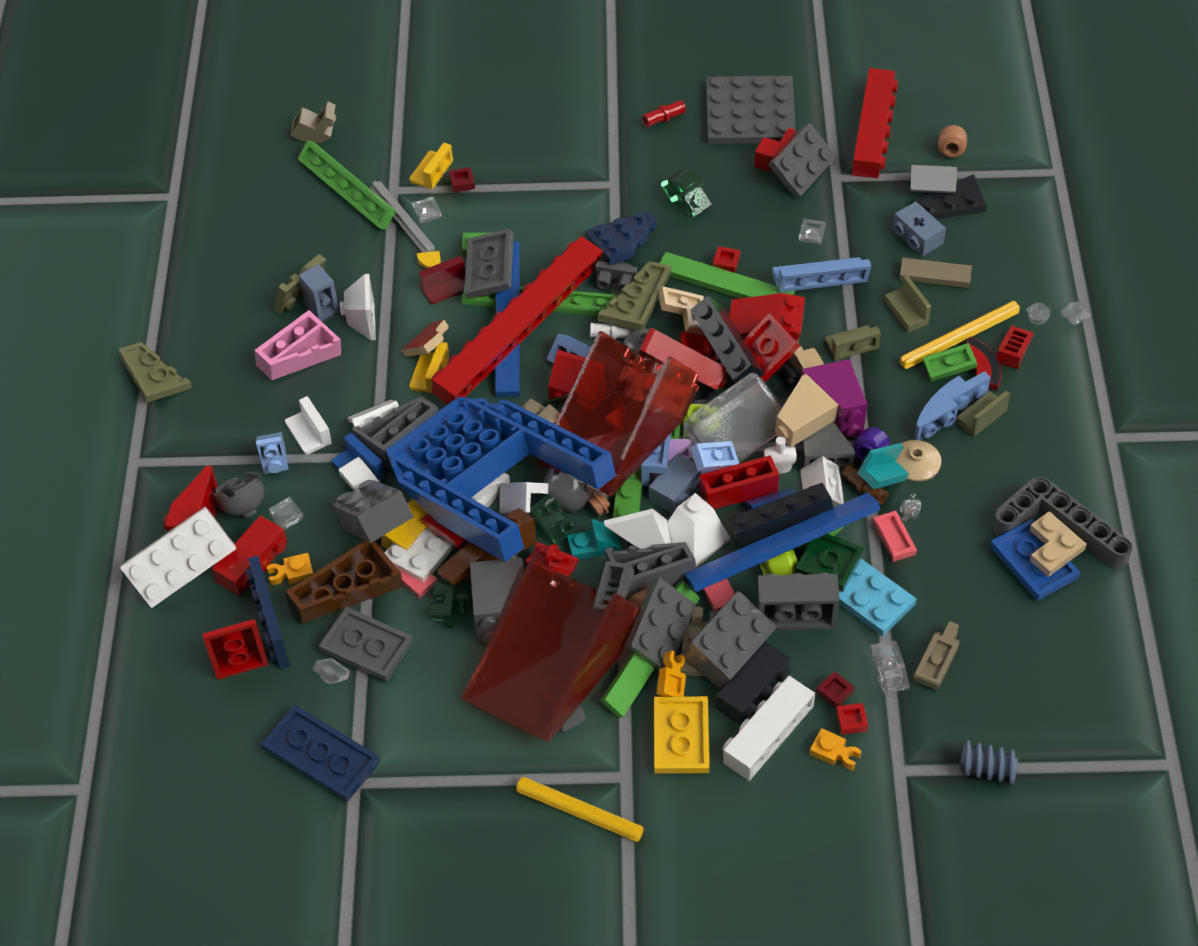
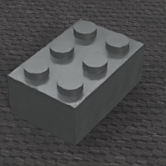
(371, 510)
(799, 600)
(728, 640)

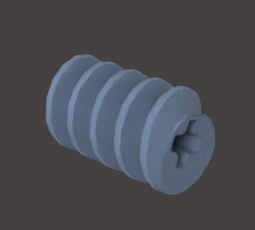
(989, 762)

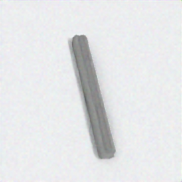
(403, 218)

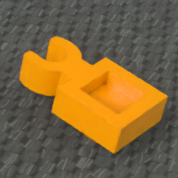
(294, 569)
(671, 680)
(832, 747)

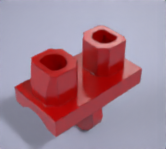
(554, 558)

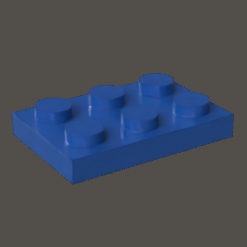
(1016, 550)

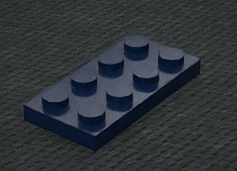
(266, 613)
(321, 753)

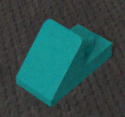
(593, 542)

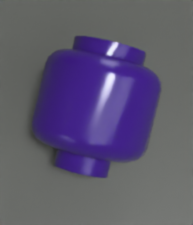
(869, 439)

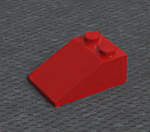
(750, 311)
(193, 499)
(235, 649)

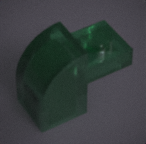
(687, 187)

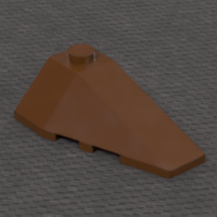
(458, 566)

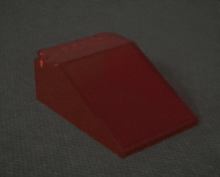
(626, 405)
(548, 651)

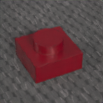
(462, 179)
(835, 689)

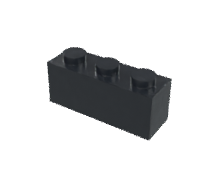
(753, 683)

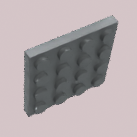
(749, 108)

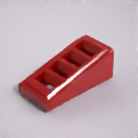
(1011, 358)

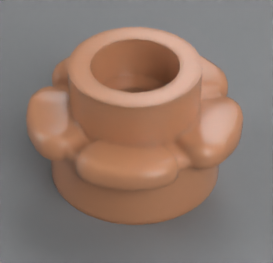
(599, 504)

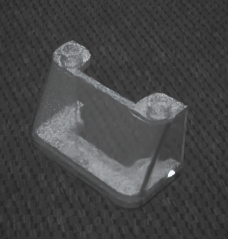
(740, 415)

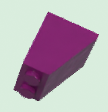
(843, 387)

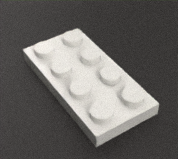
(178, 557)

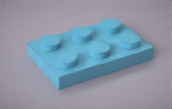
(875, 598)

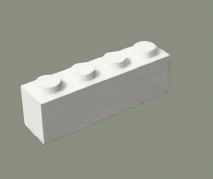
(768, 727)

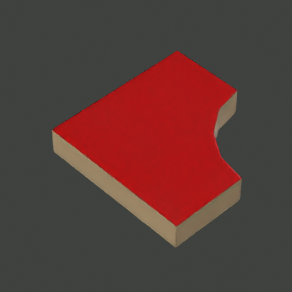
(426, 340)

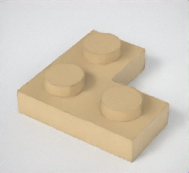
(681, 303)
(1059, 541)

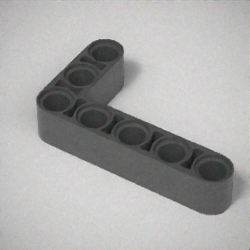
(1043, 497)

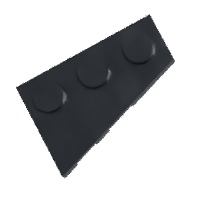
(964, 201)

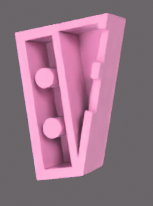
(297, 347)

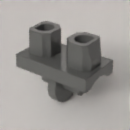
(618, 273)

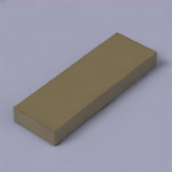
(936, 272)

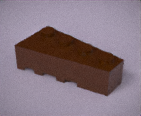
(344, 583)

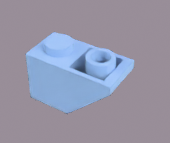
(272, 453)

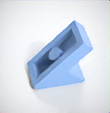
(714, 456)

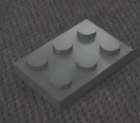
(802, 160)
(489, 263)
(660, 623)
(366, 644)

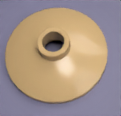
(921, 467)

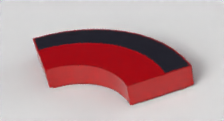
(986, 362)

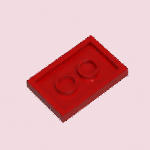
(770, 345)

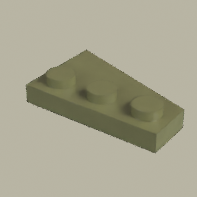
(288, 293)
(150, 374)

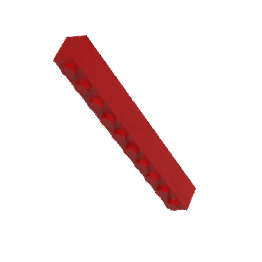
(516, 321)

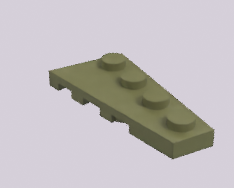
(638, 299)

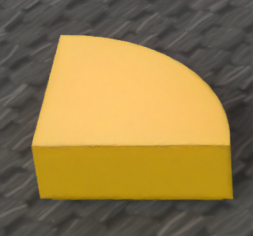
(429, 259)

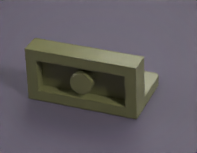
(909, 305)
(853, 342)
(983, 412)

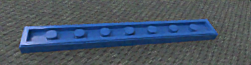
(508, 371)
(782, 542)

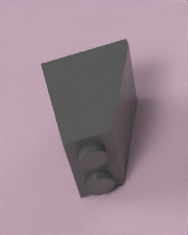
(491, 592)

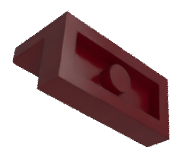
(443, 280)

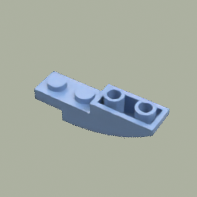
(943, 406)

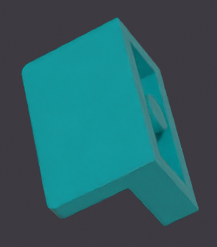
(881, 467)

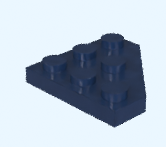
(622, 236)

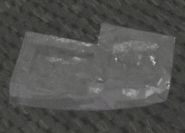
(890, 667)

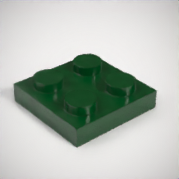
(831, 556)

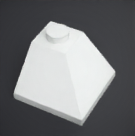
(360, 307)
(698, 527)
(641, 528)

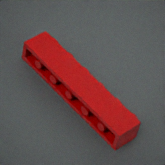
(873, 123)

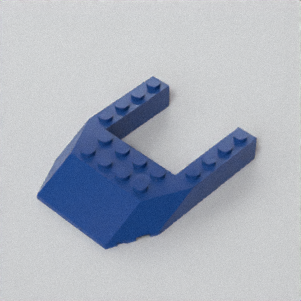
(472, 446)

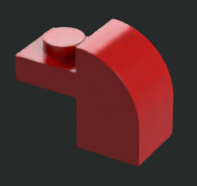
(769, 149)

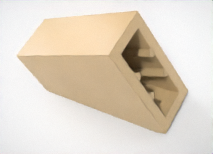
(805, 412)

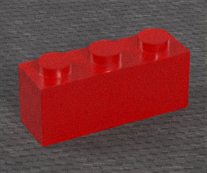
(739, 482)
(260, 539)

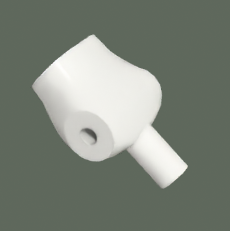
(782, 455)

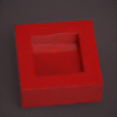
(726, 259)
(852, 718)

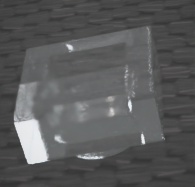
(427, 210)
(812, 231)
(286, 513)
(331, 670)

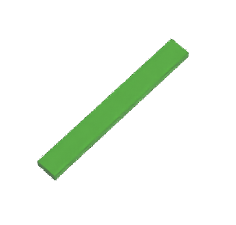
(576, 303)

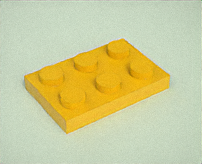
(681, 735)

